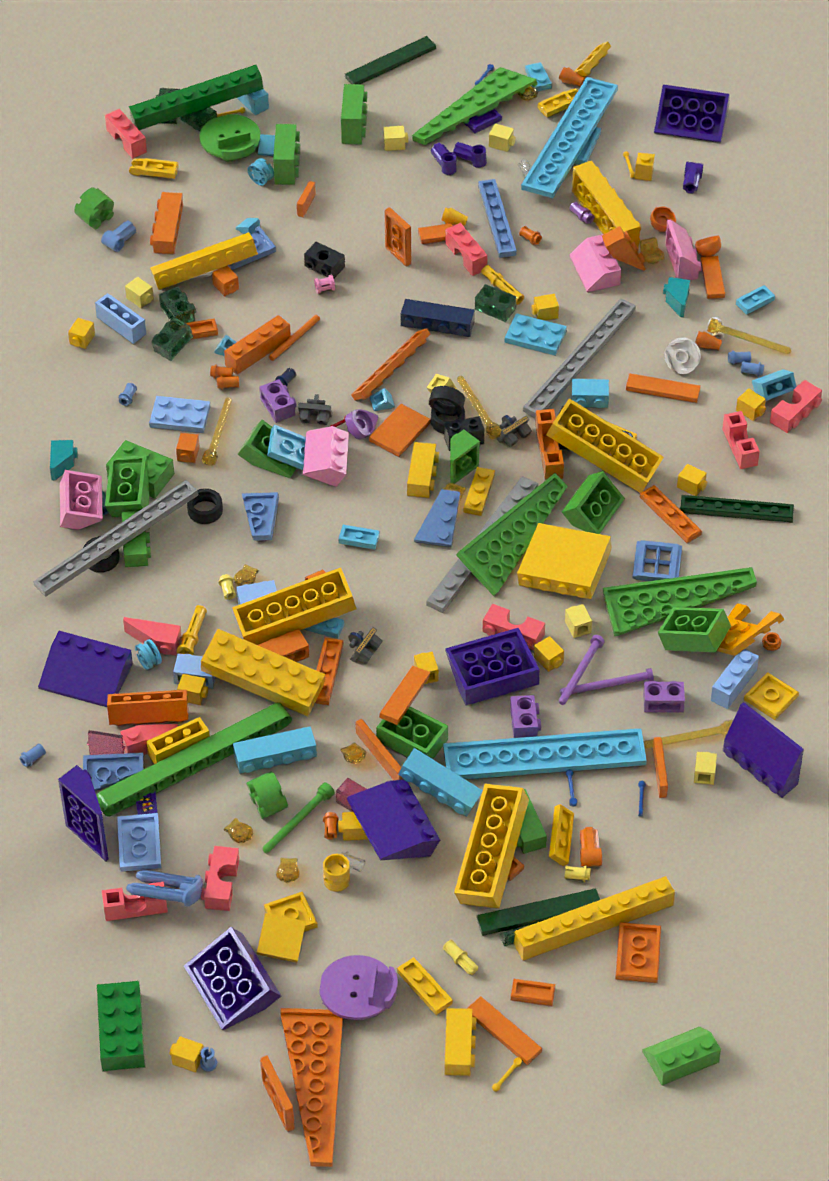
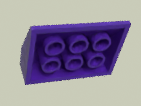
(692, 113)
(493, 666)
(85, 668)
(764, 751)
(83, 810)
(394, 821)
(232, 979)

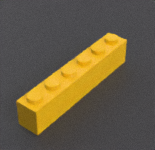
(203, 261)

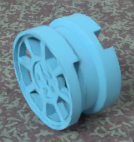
(261, 171)
(148, 654)

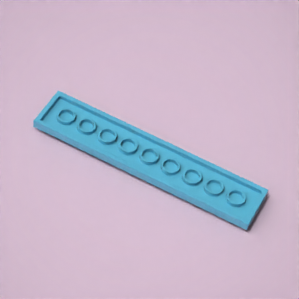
(569, 137)
(546, 754)

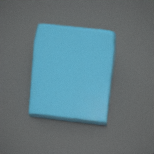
(266, 145)
(248, 225)
(225, 343)
(382, 400)

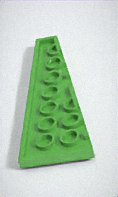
(479, 100)
(503, 543)
(652, 601)

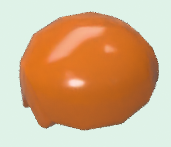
(660, 216)
(708, 246)

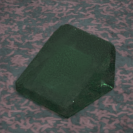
(508, 937)

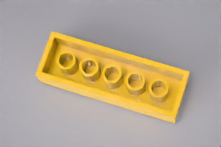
(602, 200)
(605, 445)
(295, 607)
(262, 672)
(491, 846)

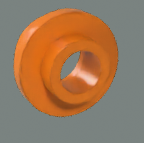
(774, 638)

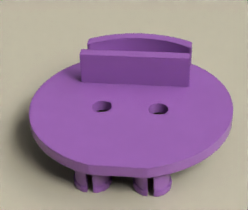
(374, 990)

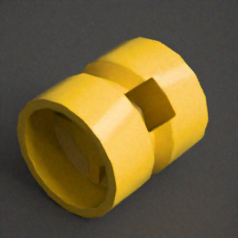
(336, 872)

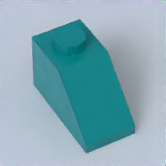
(677, 294)
(62, 457)

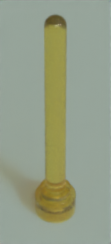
(715, 326)
(492, 429)
(210, 455)
(722, 729)

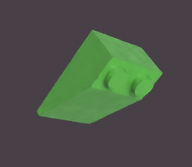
(256, 450)
(127, 485)

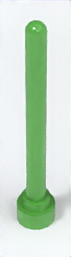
(324, 792)

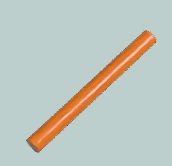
(284, 346)

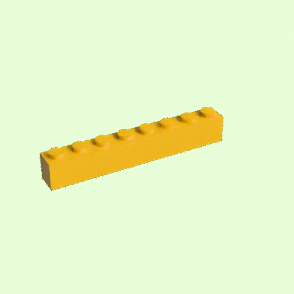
(594, 918)

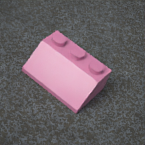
(681, 252)
(595, 264)
(326, 455)
(80, 499)

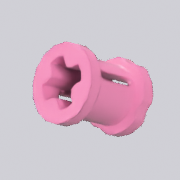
(324, 284)

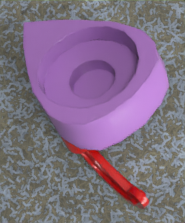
(359, 423)

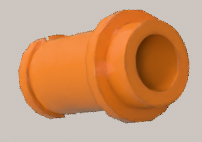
(533, 237)
(217, 371)
(227, 382)
(330, 820)

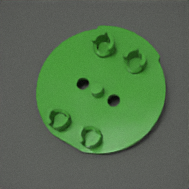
(231, 145)

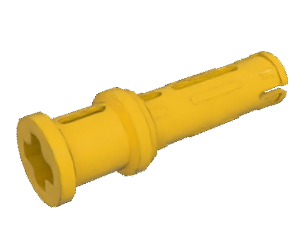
(190, 638)

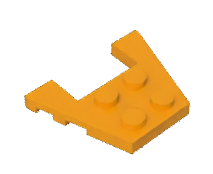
(742, 633)

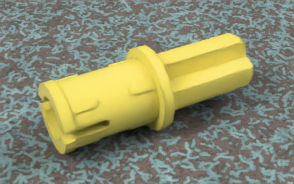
(460, 957)

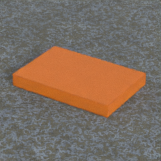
(398, 236)
(399, 430)
(638, 952)
(277, 1093)

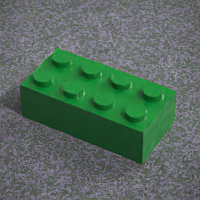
(120, 1026)

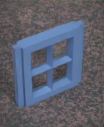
(640, 560)

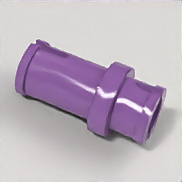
(583, 214)

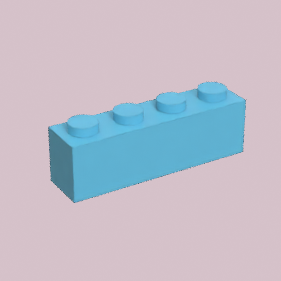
(275, 750)
(440, 782)

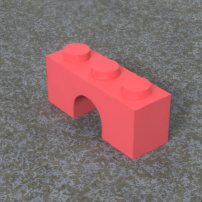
(120, 126)
(460, 241)
(806, 398)
(744, 449)
(498, 620)
(217, 892)
(122, 906)

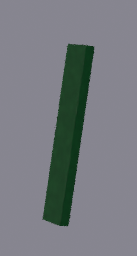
(390, 61)
(737, 508)
(533, 912)

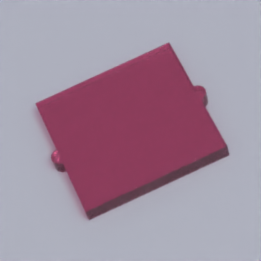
(105, 743)

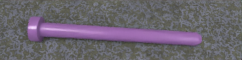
(596, 642)
(648, 675)

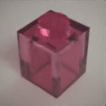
(347, 789)

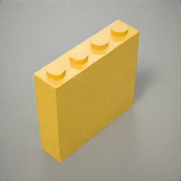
(564, 561)

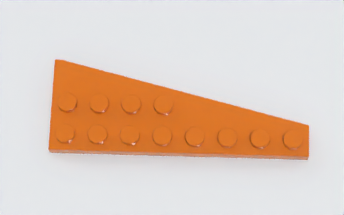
(314, 1056)

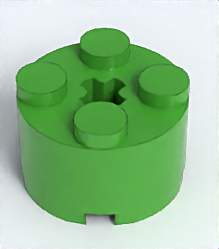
(94, 207)
(267, 794)

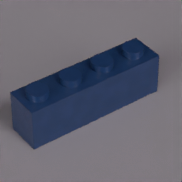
(437, 317)

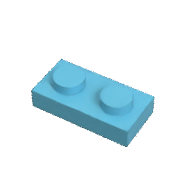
(538, 72)
(755, 299)
(359, 537)
(328, 628)

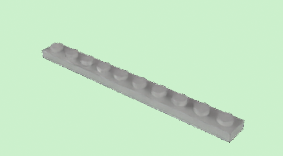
(580, 357)
(115, 538)
(459, 573)

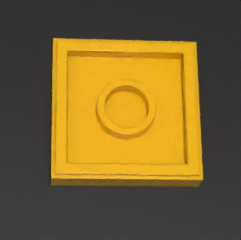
(771, 696)
(293, 907)
(281, 937)

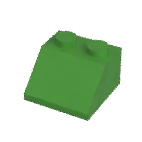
(463, 455)

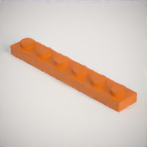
(390, 364)

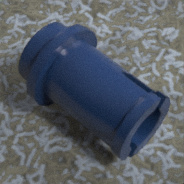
(287, 376)

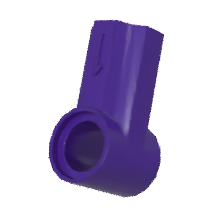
(475, 153)
(444, 158)
(692, 175)

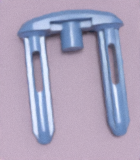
(189, 891)

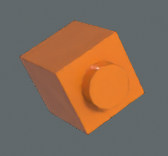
(225, 280)
(187, 447)

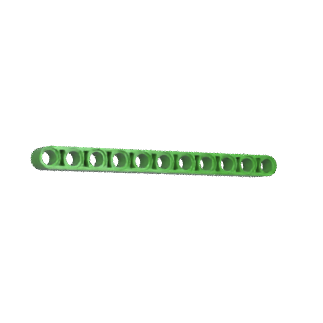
(191, 759)

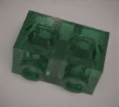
(495, 303)
(176, 305)
(172, 338)

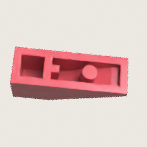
(164, 635)
(135, 738)

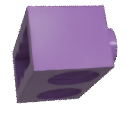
(277, 400)
(664, 696)
(521, 718)

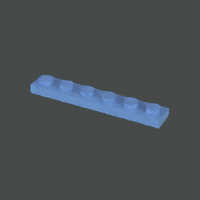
(497, 218)

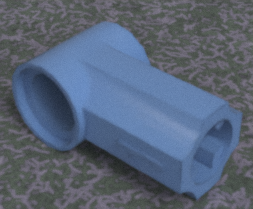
(116, 239)

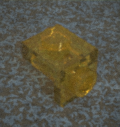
(650, 250)

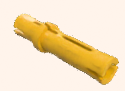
(498, 280)

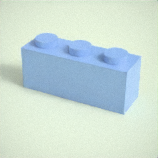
(120, 318)
(734, 678)

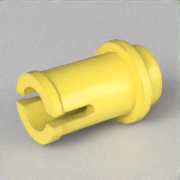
(226, 583)
(578, 873)

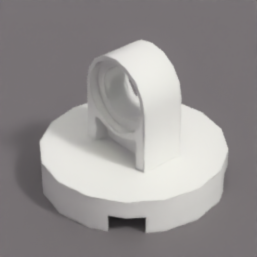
(682, 355)

